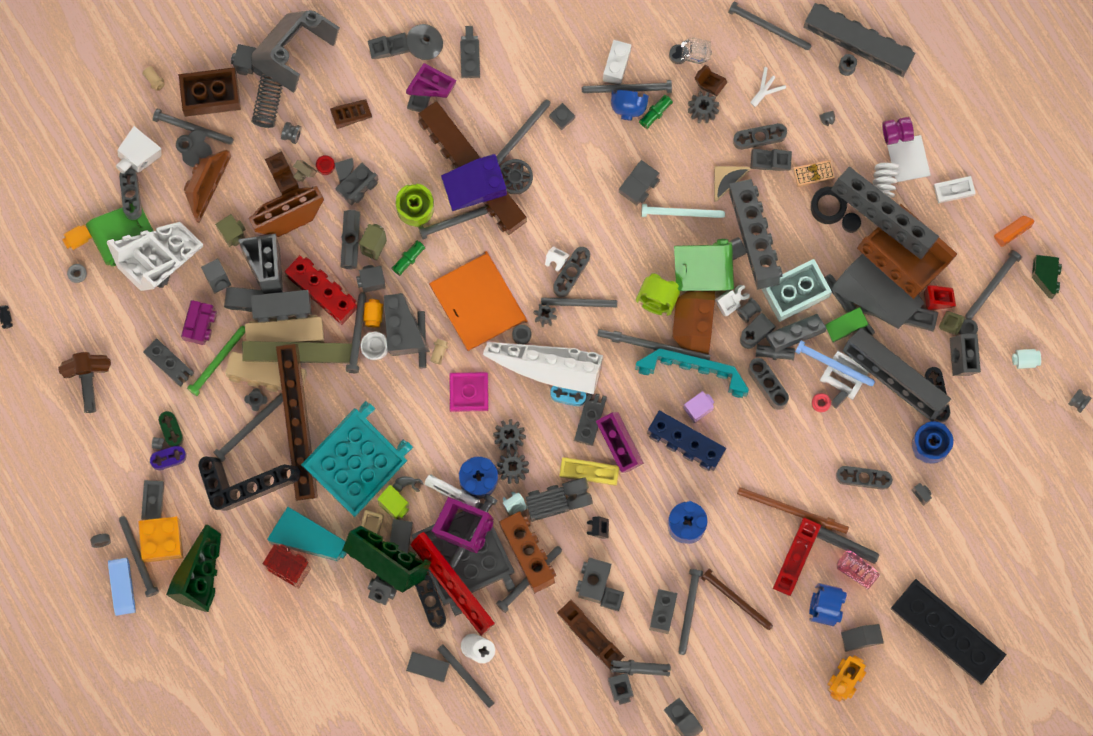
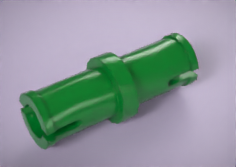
(656, 111)
(408, 258)

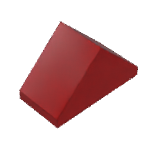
(939, 297)

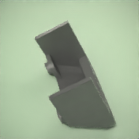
(272, 56)

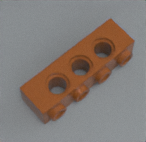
(519, 523)

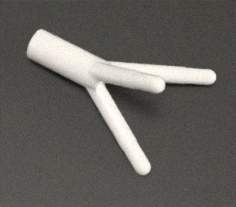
(763, 89)

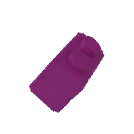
(198, 322)

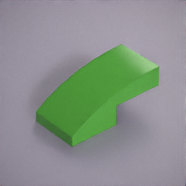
(846, 324)

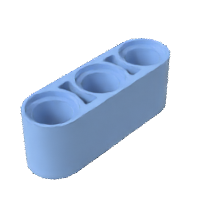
(121, 586)

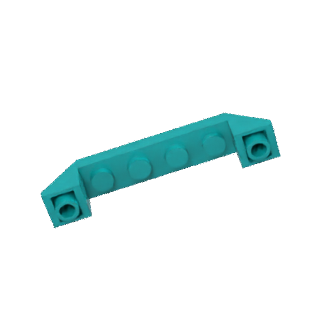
(737, 385)

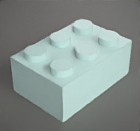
(797, 290)

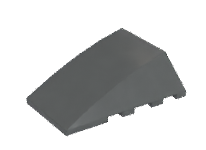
(876, 292)

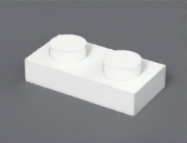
(954, 189)

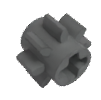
(544, 320)

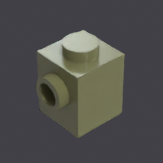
(231, 230)

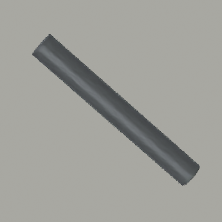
(421, 323)

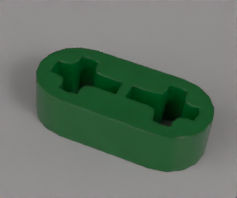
(175, 427)

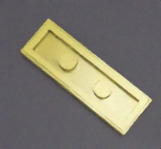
(593, 471)

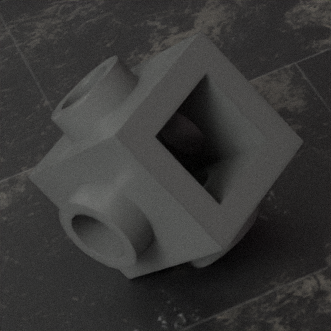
(381, 590)

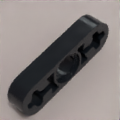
(939, 379)
(440, 613)

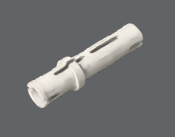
(450, 491)

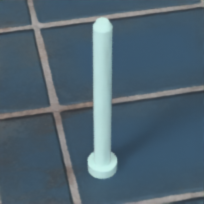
(681, 212)

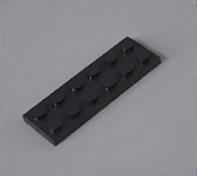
(948, 632)

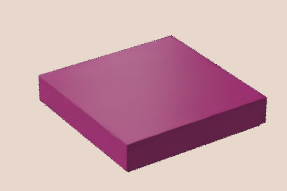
(468, 392)

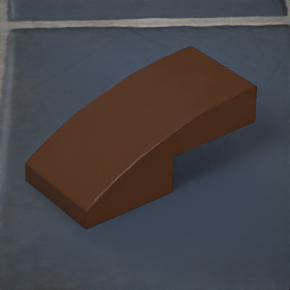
(281, 173)

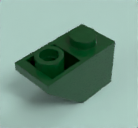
(1045, 274)

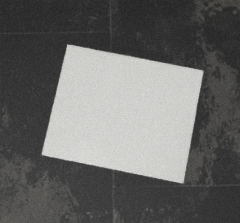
(910, 158)

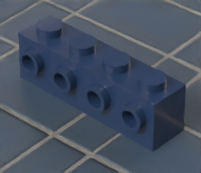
(686, 440)

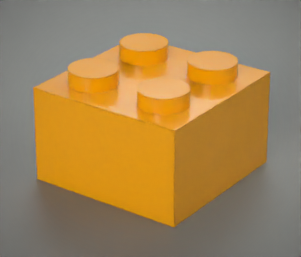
(160, 539)

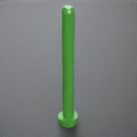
(217, 360)

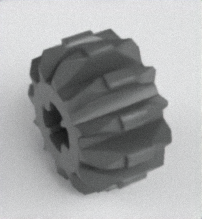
(701, 114)
(511, 442)
(504, 467)

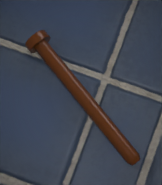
(736, 599)

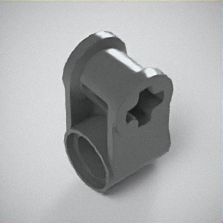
(757, 329)

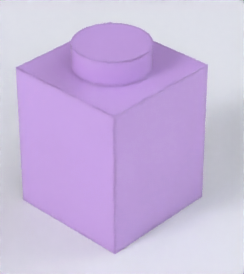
(699, 406)

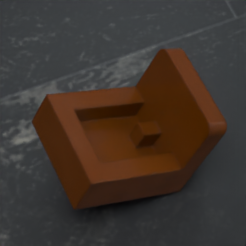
(710, 81)

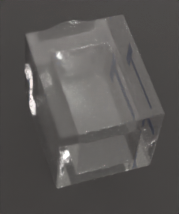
(696, 50)

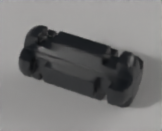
(5, 317)

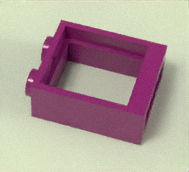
(446, 517)

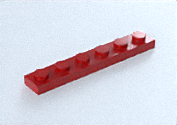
(453, 584)

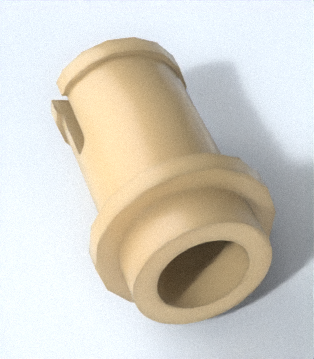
(156, 82)
(438, 352)

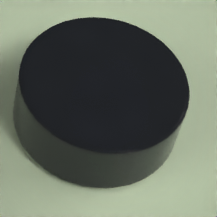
(851, 222)

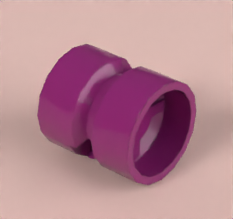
(898, 130)

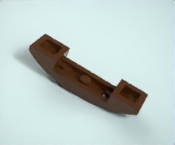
(589, 634)

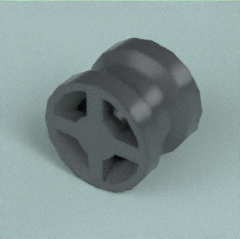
(291, 132)
(1080, 400)

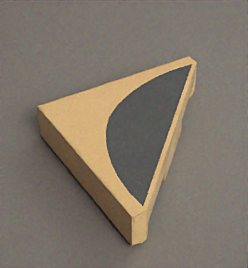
(724, 176)

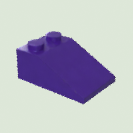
(474, 183)

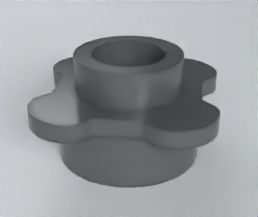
(255, 404)

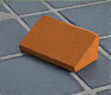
(1013, 230)

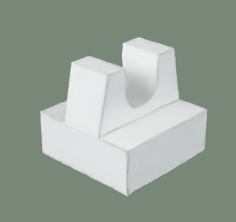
(557, 256)

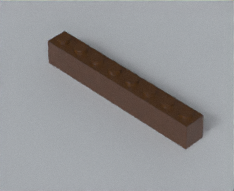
(460, 152)
(296, 418)

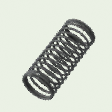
(254, 118)

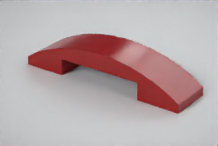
(796, 556)

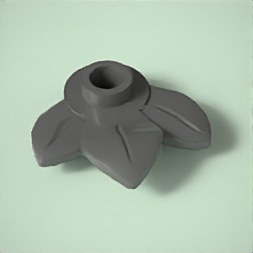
(196, 149)

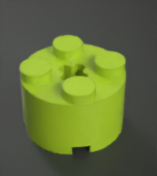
(418, 214)
(658, 295)

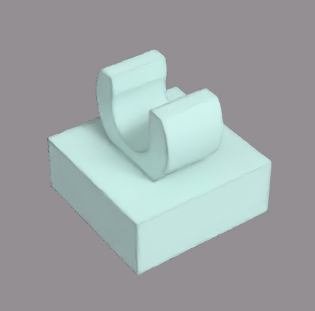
(514, 504)

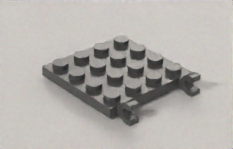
(473, 569)

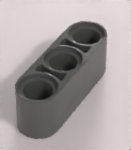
(240, 298)
(767, 374)

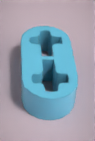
(567, 399)

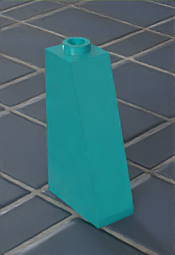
(306, 536)

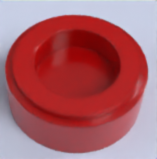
(325, 165)

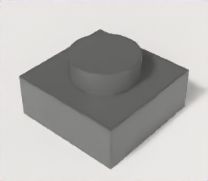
(562, 116)
(922, 493)

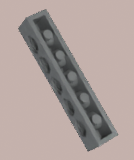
(885, 212)
(763, 276)

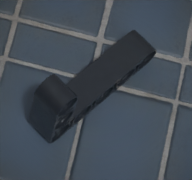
(245, 487)

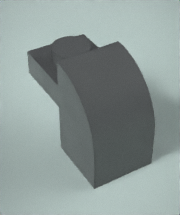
(683, 719)

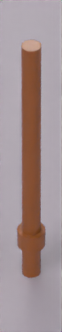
(829, 523)

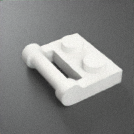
(841, 358)

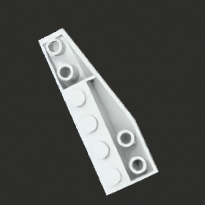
(551, 365)

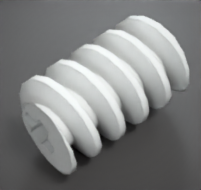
(884, 179)
(477, 648)

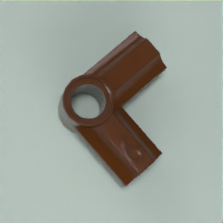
(84, 363)

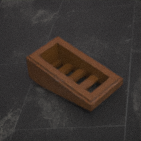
(348, 107)

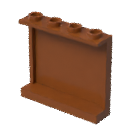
(902, 265)

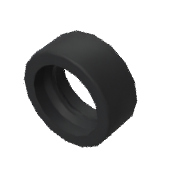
(821, 217)

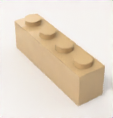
(292, 330)
(255, 373)

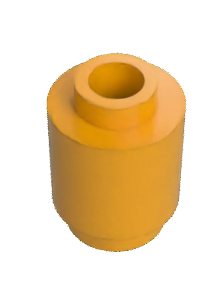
(76, 237)
(373, 313)

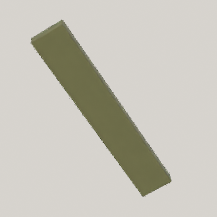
(309, 352)

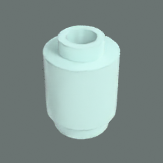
(1026, 358)

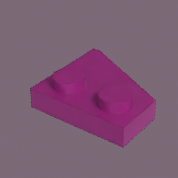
(431, 83)

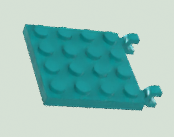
(356, 460)

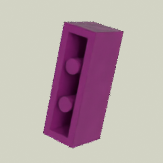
(619, 442)

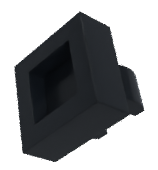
(600, 527)

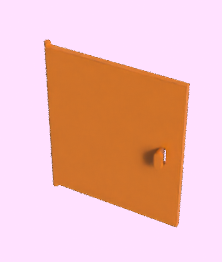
(477, 301)

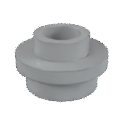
(77, 267)

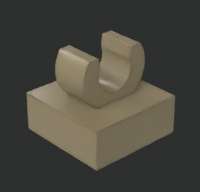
(303, 170)

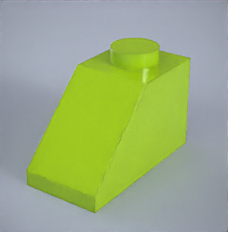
(393, 503)

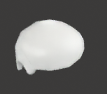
(374, 345)

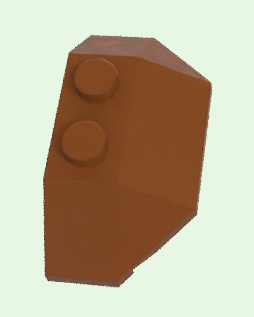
(205, 181)
(287, 211)
(694, 320)

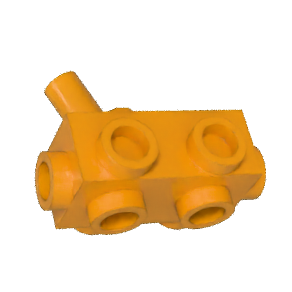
(843, 684)

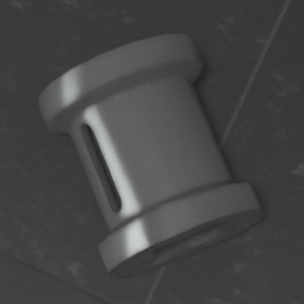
(844, 70)
(748, 310)

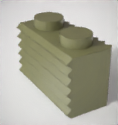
(373, 241)

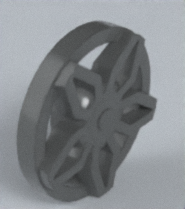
(515, 176)

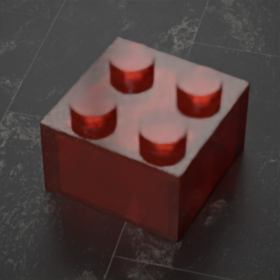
(286, 565)

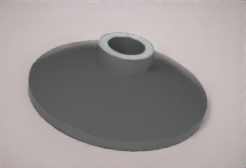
(421, 48)

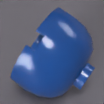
(628, 104)

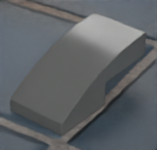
(388, 46)
(771, 160)

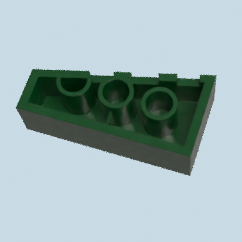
(385, 559)

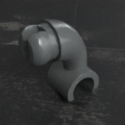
(403, 481)

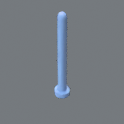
(834, 364)

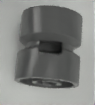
(577, 493)

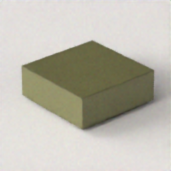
(951, 322)

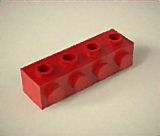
(322, 291)

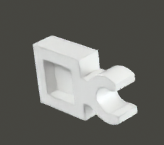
(730, 300)

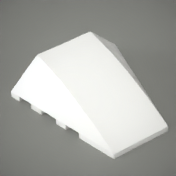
(154, 255)

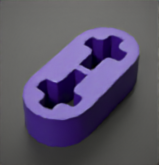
(166, 453)

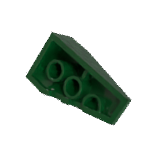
(195, 577)

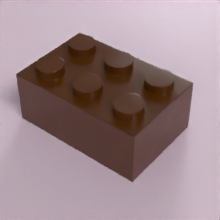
(209, 92)

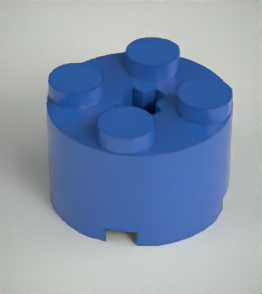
(941, 436)
(488, 475)
(686, 533)
(826, 605)

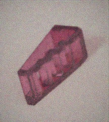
(847, 569)

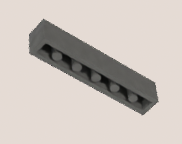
(859, 39)
(896, 374)

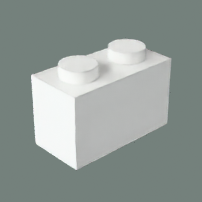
(617, 62)

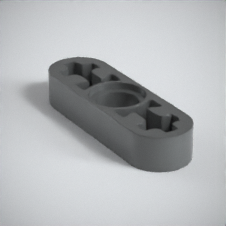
(774, 138)
(135, 200)
(574, 257)
(877, 484)

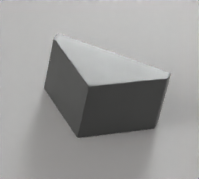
(862, 637)

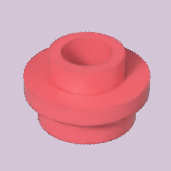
(821, 396)

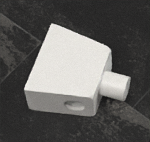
(137, 152)

